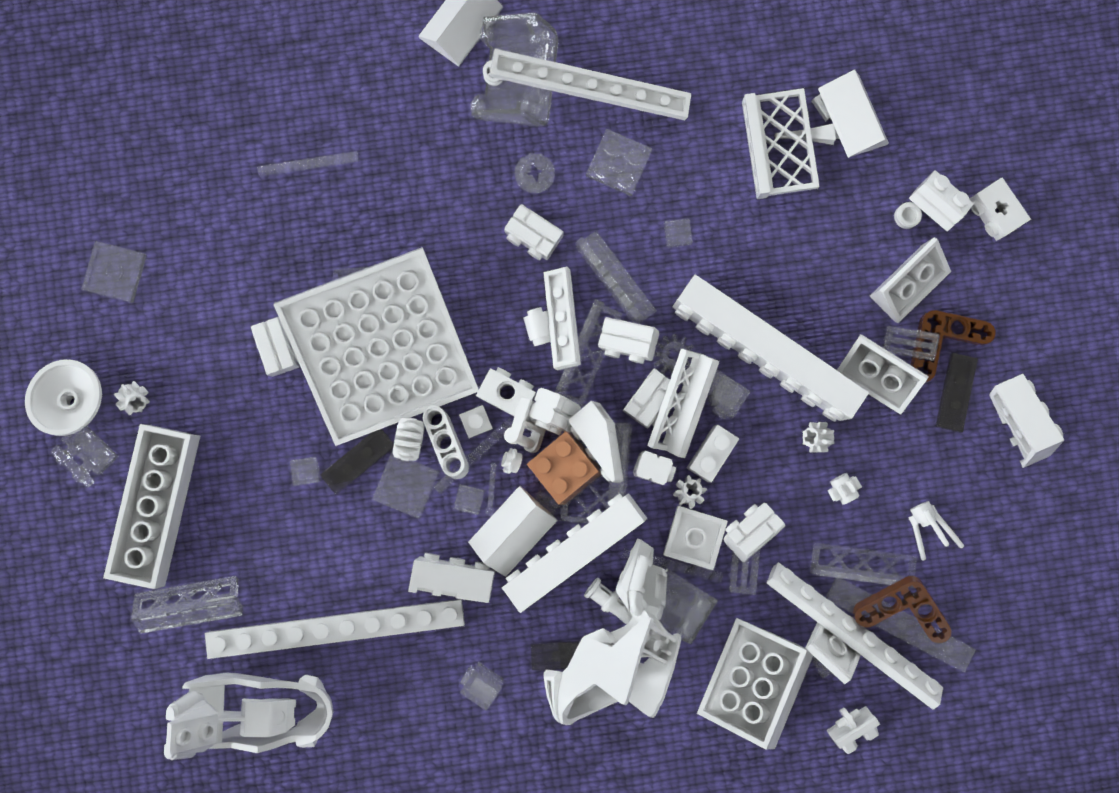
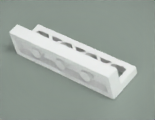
(687, 403)

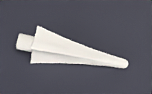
(823, 134)

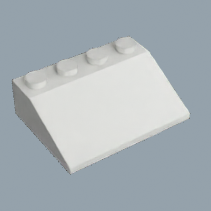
(755, 684)

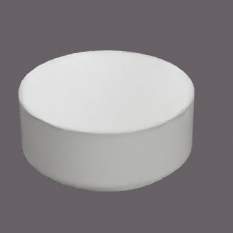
(908, 215)

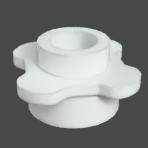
(511, 461)

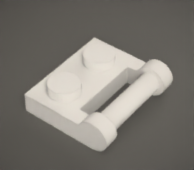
(521, 421)

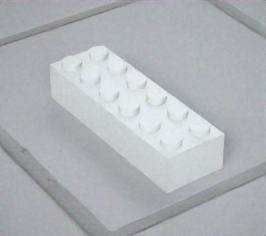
(151, 507)

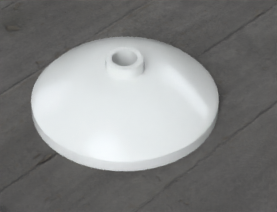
(50, 397)

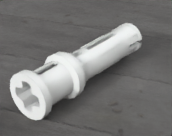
(608, 600)

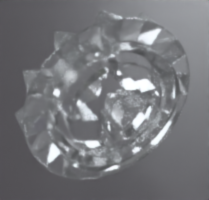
(527, 181)

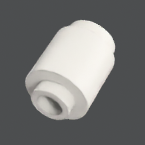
(537, 326)

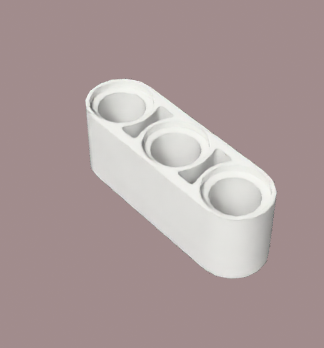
(439, 432)

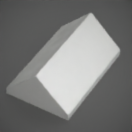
(457, 27)
(853, 114)
(912, 280)
(882, 374)
(512, 532)

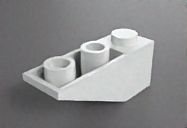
(599, 435)

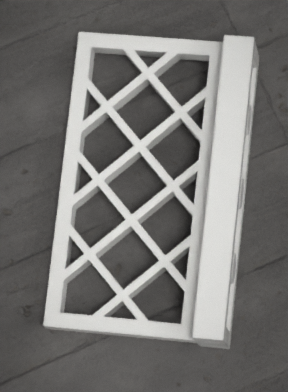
(758, 147)

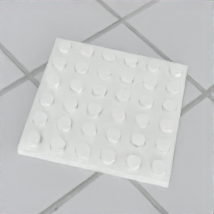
(377, 346)

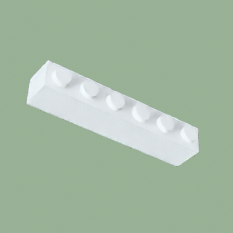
(573, 553)

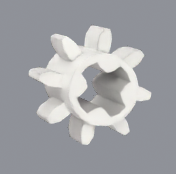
(131, 398)
(818, 437)
(844, 488)
(697, 490)

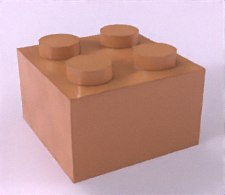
(564, 468)

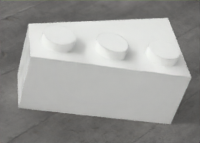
(1027, 419)
(452, 578)

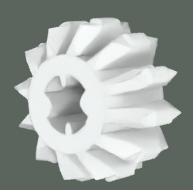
(408, 439)

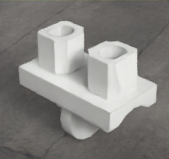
(852, 727)

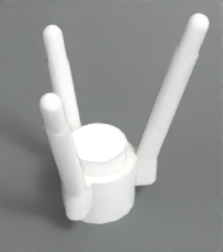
(926, 515)

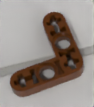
(944, 330)
(911, 600)

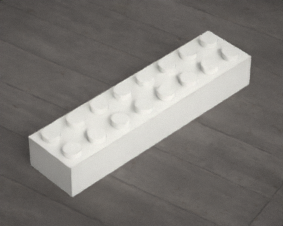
(769, 350)

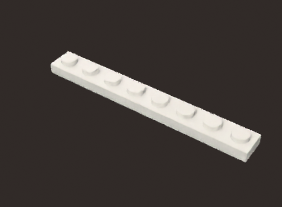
(589, 84)
(855, 636)

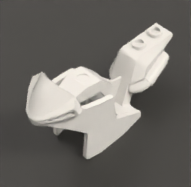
(608, 663)
(264, 724)

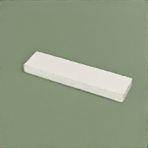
(562, 318)

